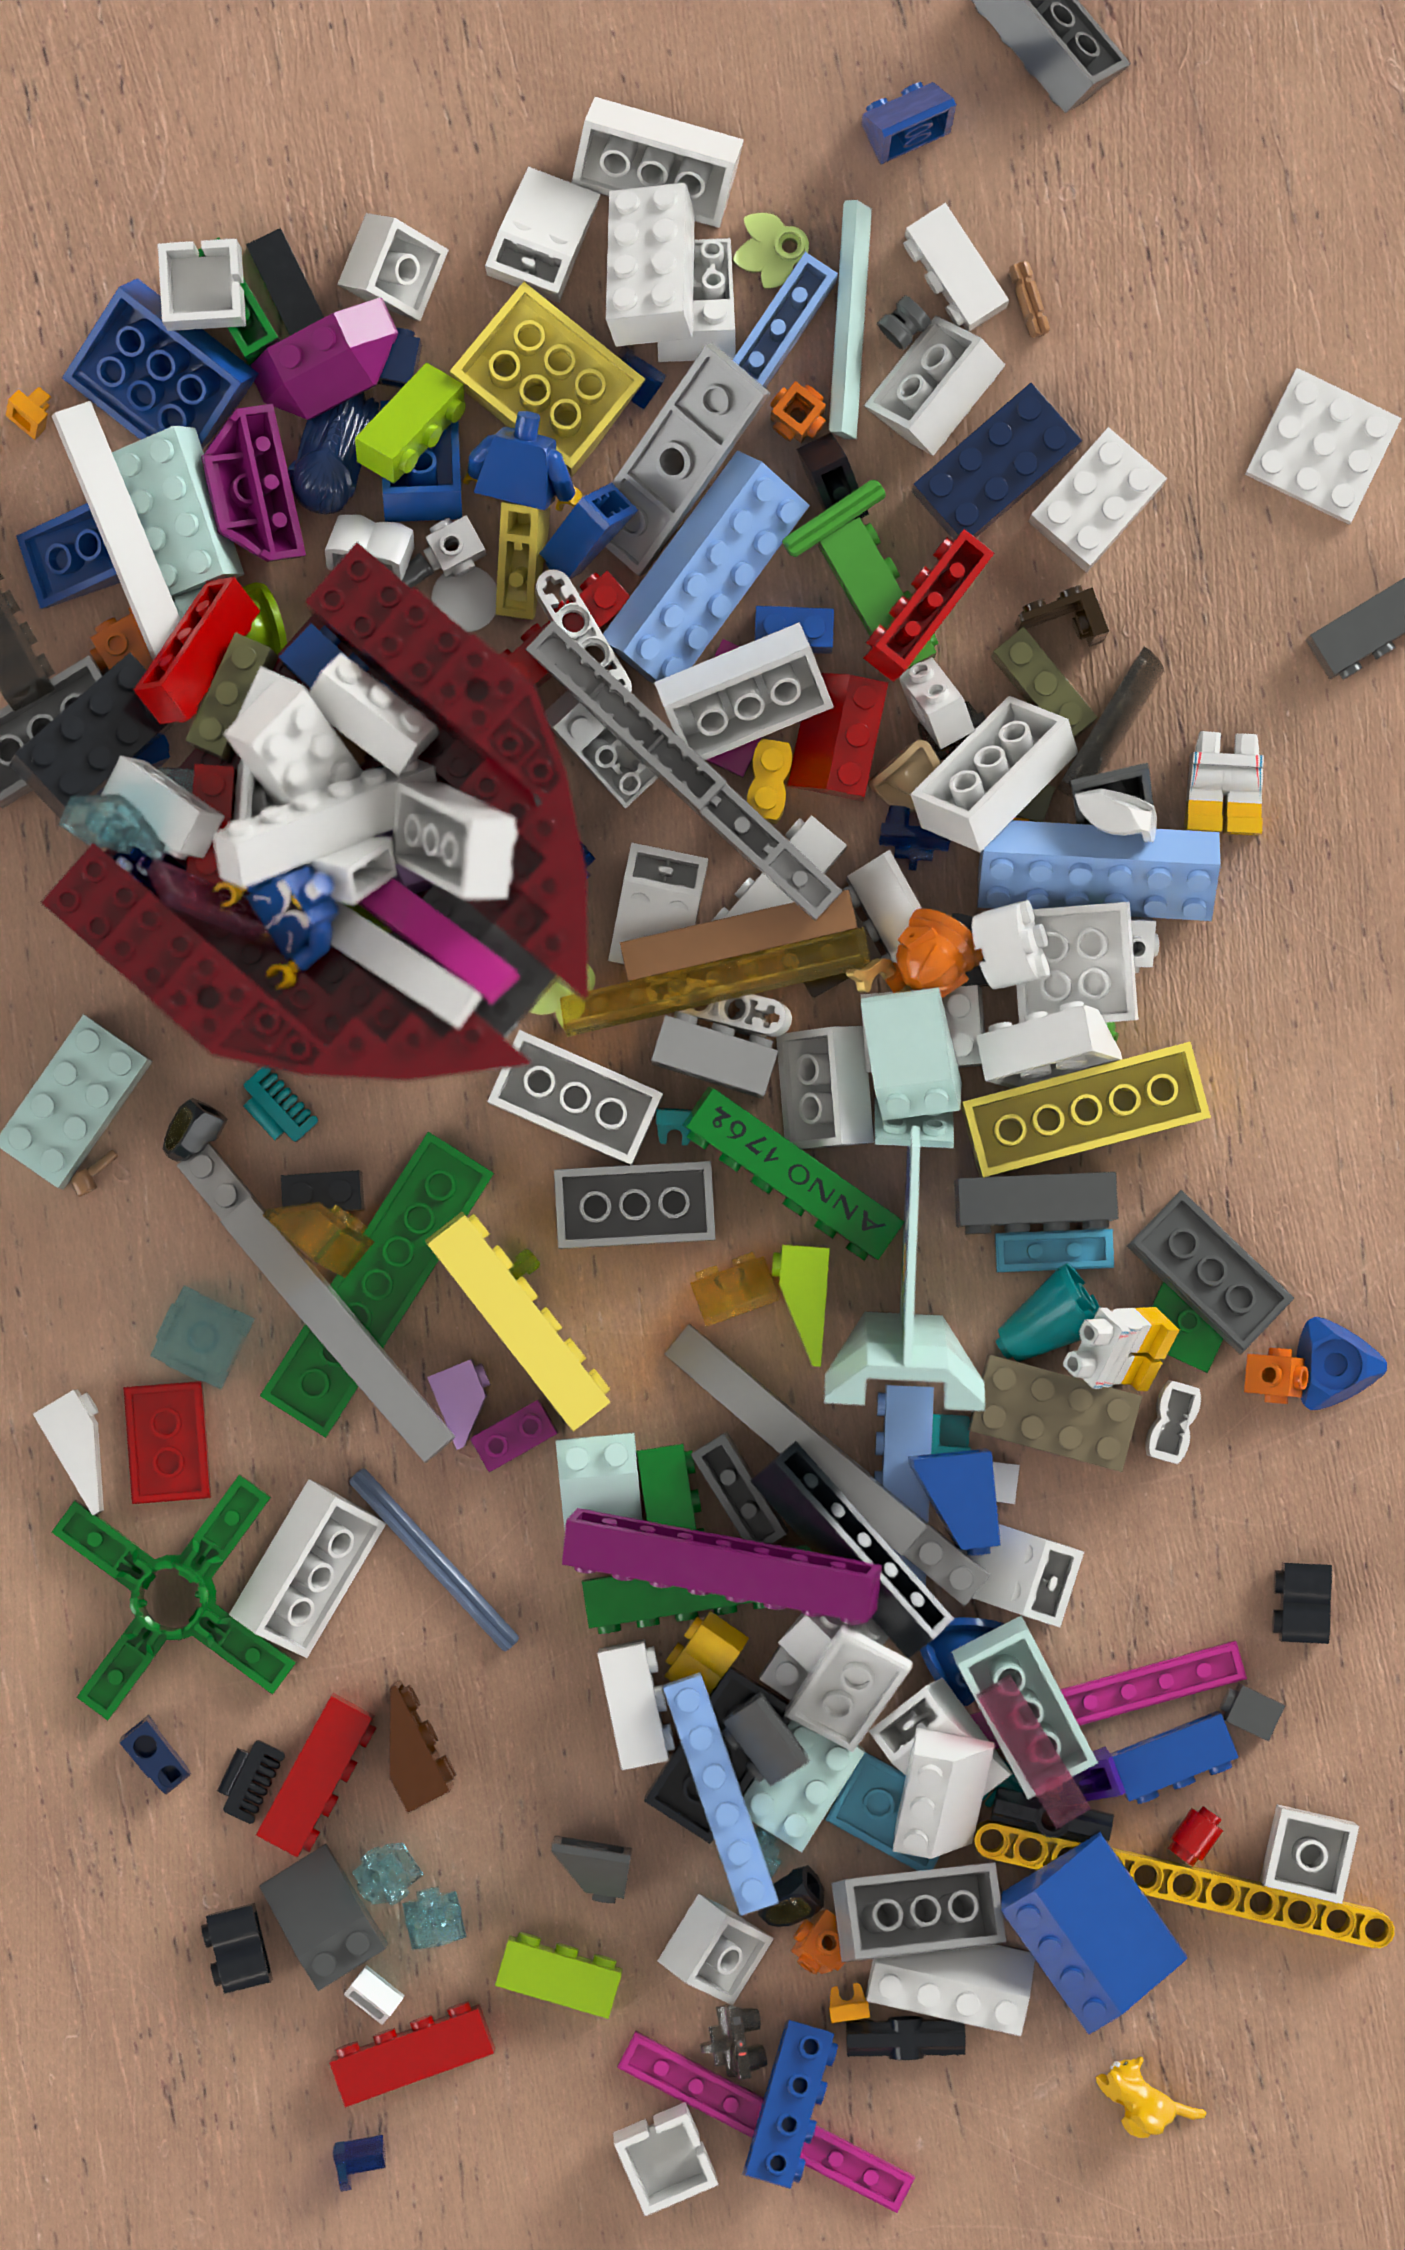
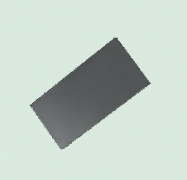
(1210, 1272)

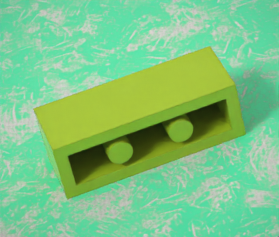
(410, 423)
(559, 1975)

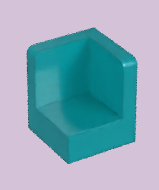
(950, 1433)

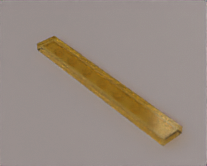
(715, 981)

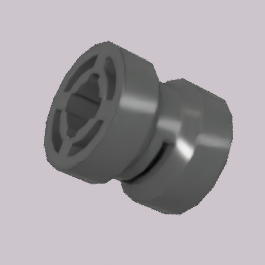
(904, 322)

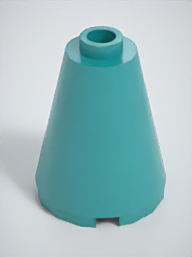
(1048, 1317)

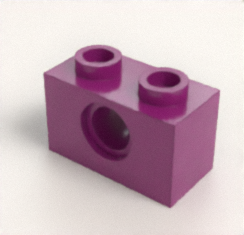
(514, 1435)

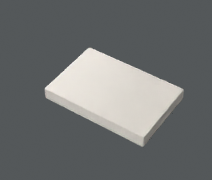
(848, 1688)

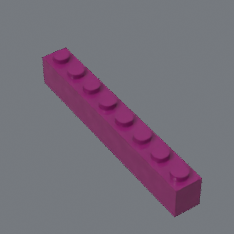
(721, 1566)

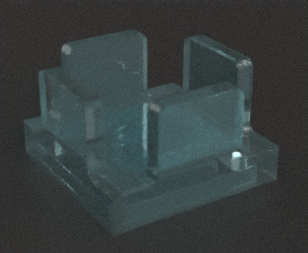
(201, 1337)

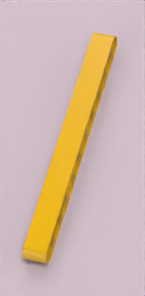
(1203, 1882)

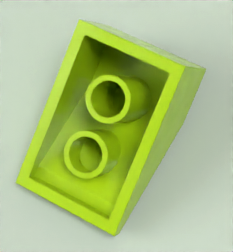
(804, 1288)

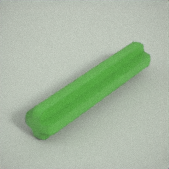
(833, 518)

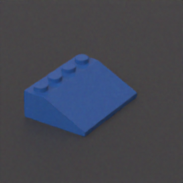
(157, 375)
(1092, 1932)

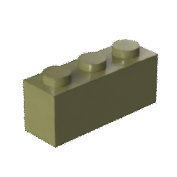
(1041, 680)
(228, 695)

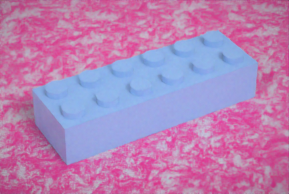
(705, 569)
(1087, 866)

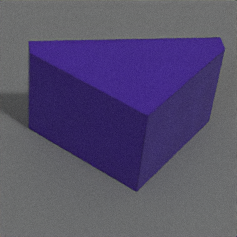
(1100, 1779)

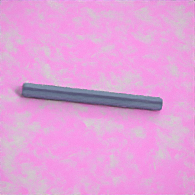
(434, 1559)

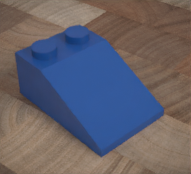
(908, 121)
(431, 487)
(66, 558)

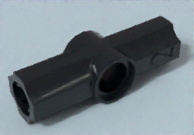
(1015, 1809)
(905, 2038)

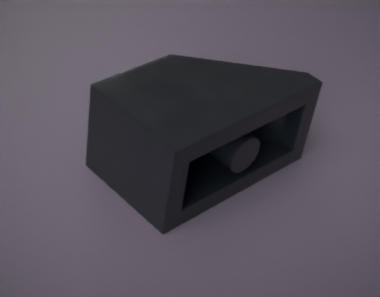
(828, 471)

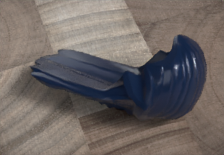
(327, 459)

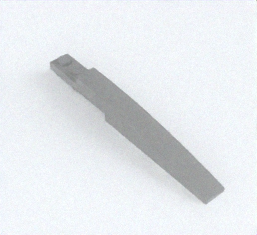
(683, 771)
(317, 1303)
(782, 1426)

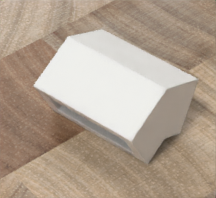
(374, 1995)

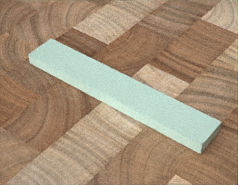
(850, 319)

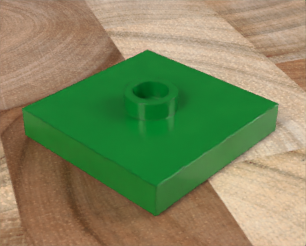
(1196, 1341)

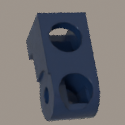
(154, 1755)

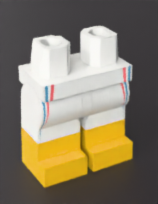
(1219, 774)
(1122, 1347)

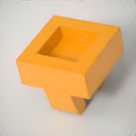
(29, 412)
(844, 2010)

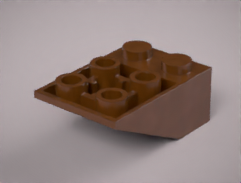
(414, 1762)

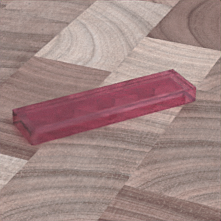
(1033, 1751)

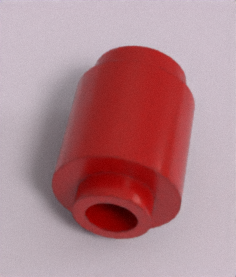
(1195, 1835)

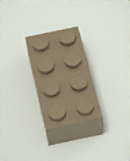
(1056, 1413)

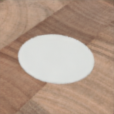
(467, 598)

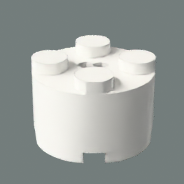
(1010, 945)

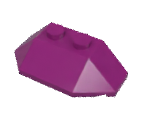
(327, 360)
(252, 486)

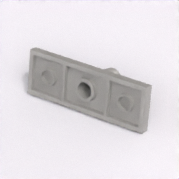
(683, 453)

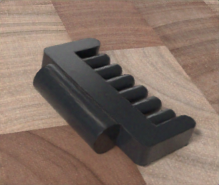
(240, 1775)

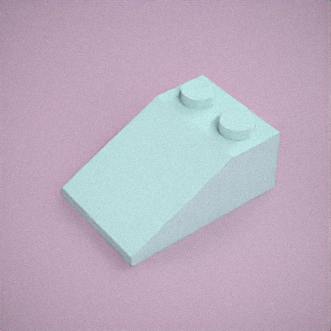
(911, 1054)
(599, 1475)

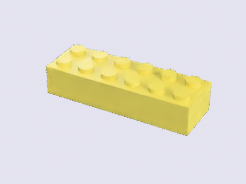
(1085, 1110)
(517, 1320)

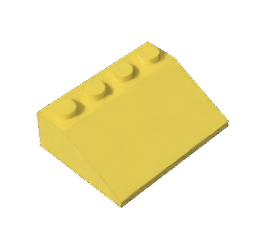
(550, 366)

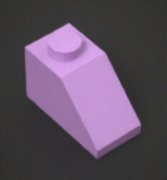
(460, 1397)

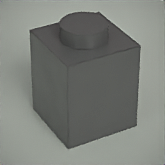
(1251, 1711)

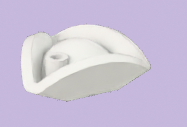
(1118, 813)

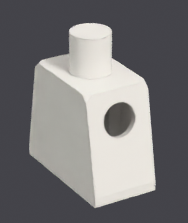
(358, 868)

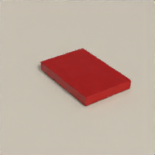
(167, 1442)

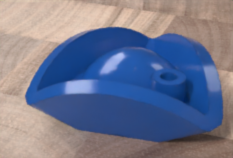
(1336, 1363)
(939, 1657)

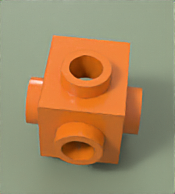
(802, 399)
(1276, 1375)
(818, 1944)

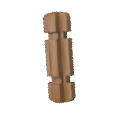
(1029, 299)

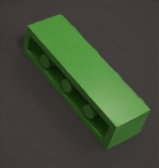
(867, 577)

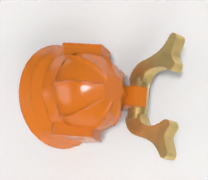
(930, 955)

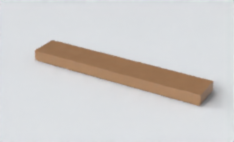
(733, 937)

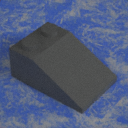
(323, 1917)

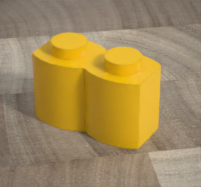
(770, 772)
(710, 1650)

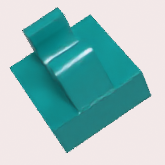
(670, 1119)

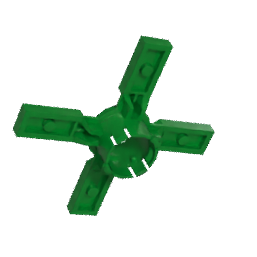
(198, 1564)

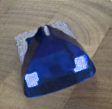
(653, 377)
(358, 2157)

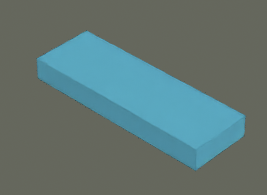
(1053, 1249)

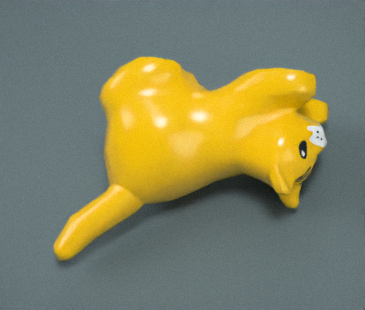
(1145, 2107)

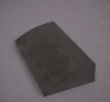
(1115, 719)

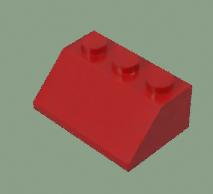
(839, 744)

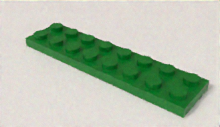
(384, 1282)

